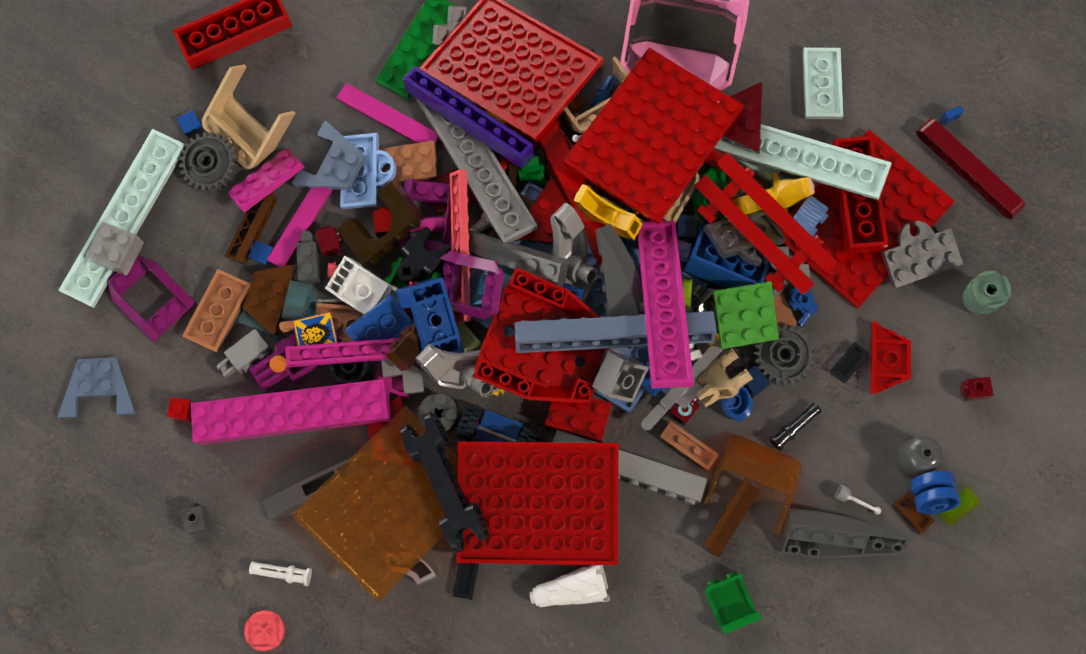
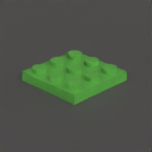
(745, 315)

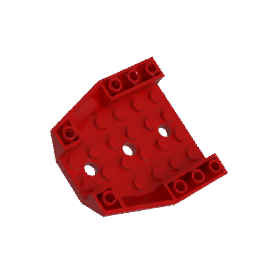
(536, 374)

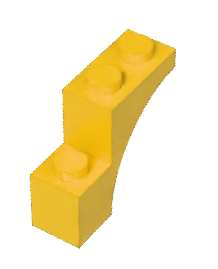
(603, 212)

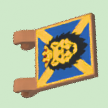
(312, 330)

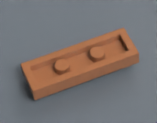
(689, 446)

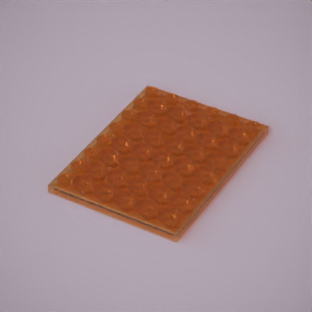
(377, 510)

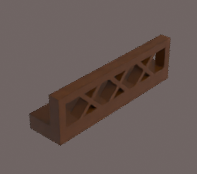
(255, 229)
(731, 517)

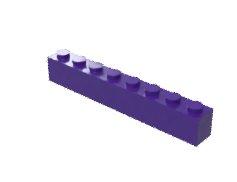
(468, 117)

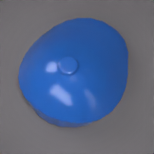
(739, 406)

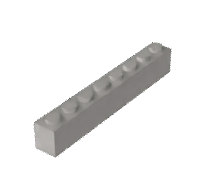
(651, 473)

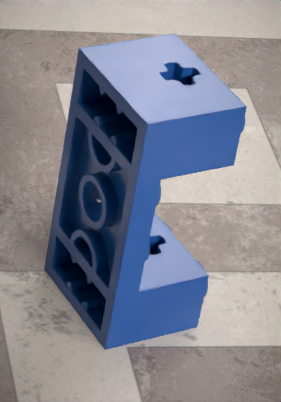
(431, 299)

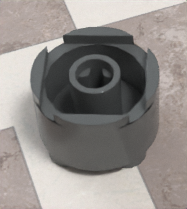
(443, 404)

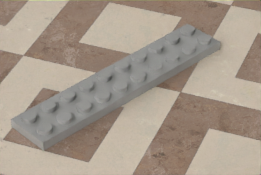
(485, 178)

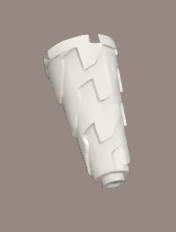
(577, 587)

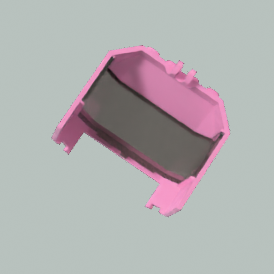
(691, 33)

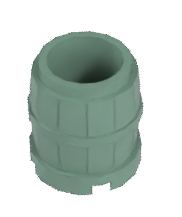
(986, 293)

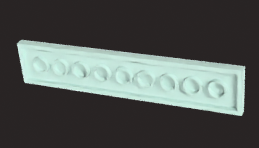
(815, 160)
(126, 211)

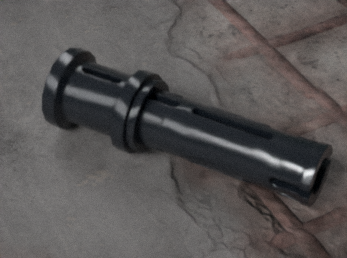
(789, 432)

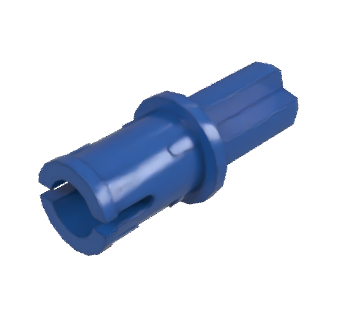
(604, 91)

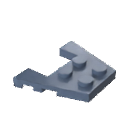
(339, 165)
(97, 379)

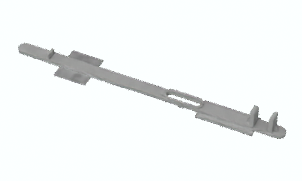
(684, 395)

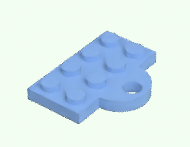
(370, 177)

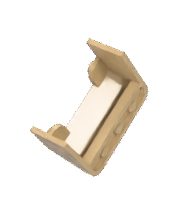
(580, 122)

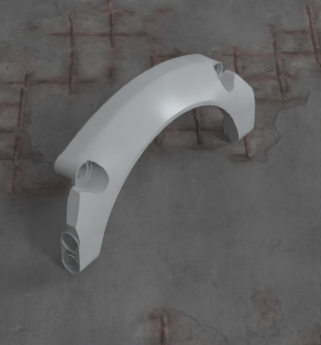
(570, 242)

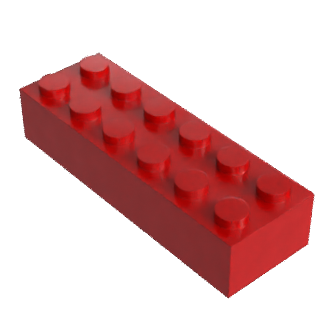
(230, 30)
(861, 216)

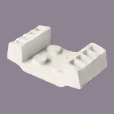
(359, 286)

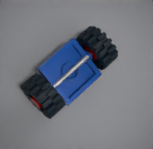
(493, 427)

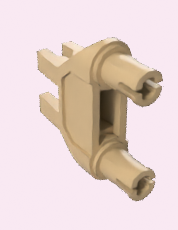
(716, 382)

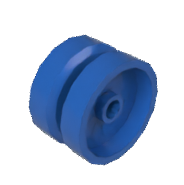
(935, 492)

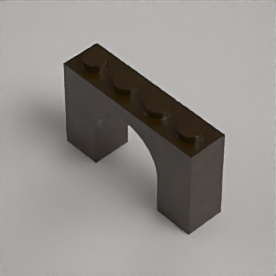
(404, 219)

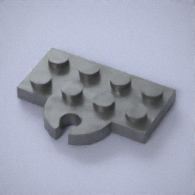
(732, 242)
(920, 254)

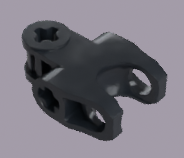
(420, 259)

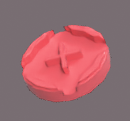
(264, 630)

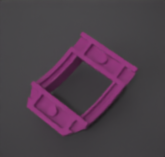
(431, 193)
(493, 283)
(167, 315)

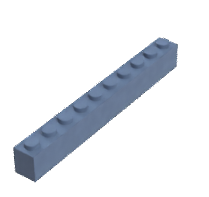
(601, 332)

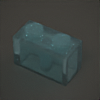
(299, 301)

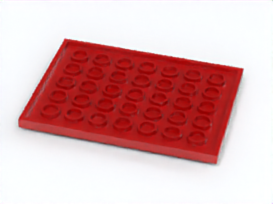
(512, 66)
(653, 135)
(905, 199)
(542, 502)

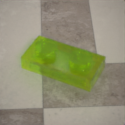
(968, 502)

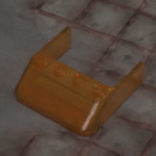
(762, 466)

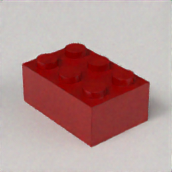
(580, 418)

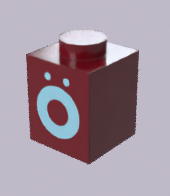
(684, 415)

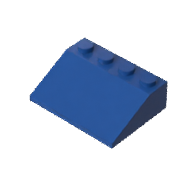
(725, 272)

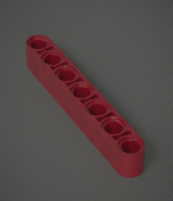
(970, 168)

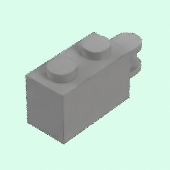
(244, 354)

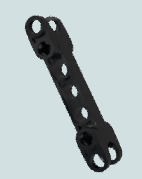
(457, 511)

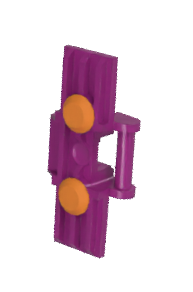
(274, 368)

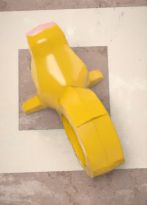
(785, 192)

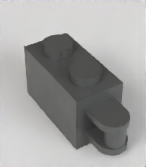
(308, 260)

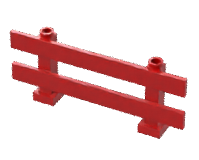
(722, 202)

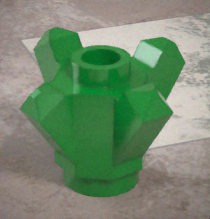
(534, 171)

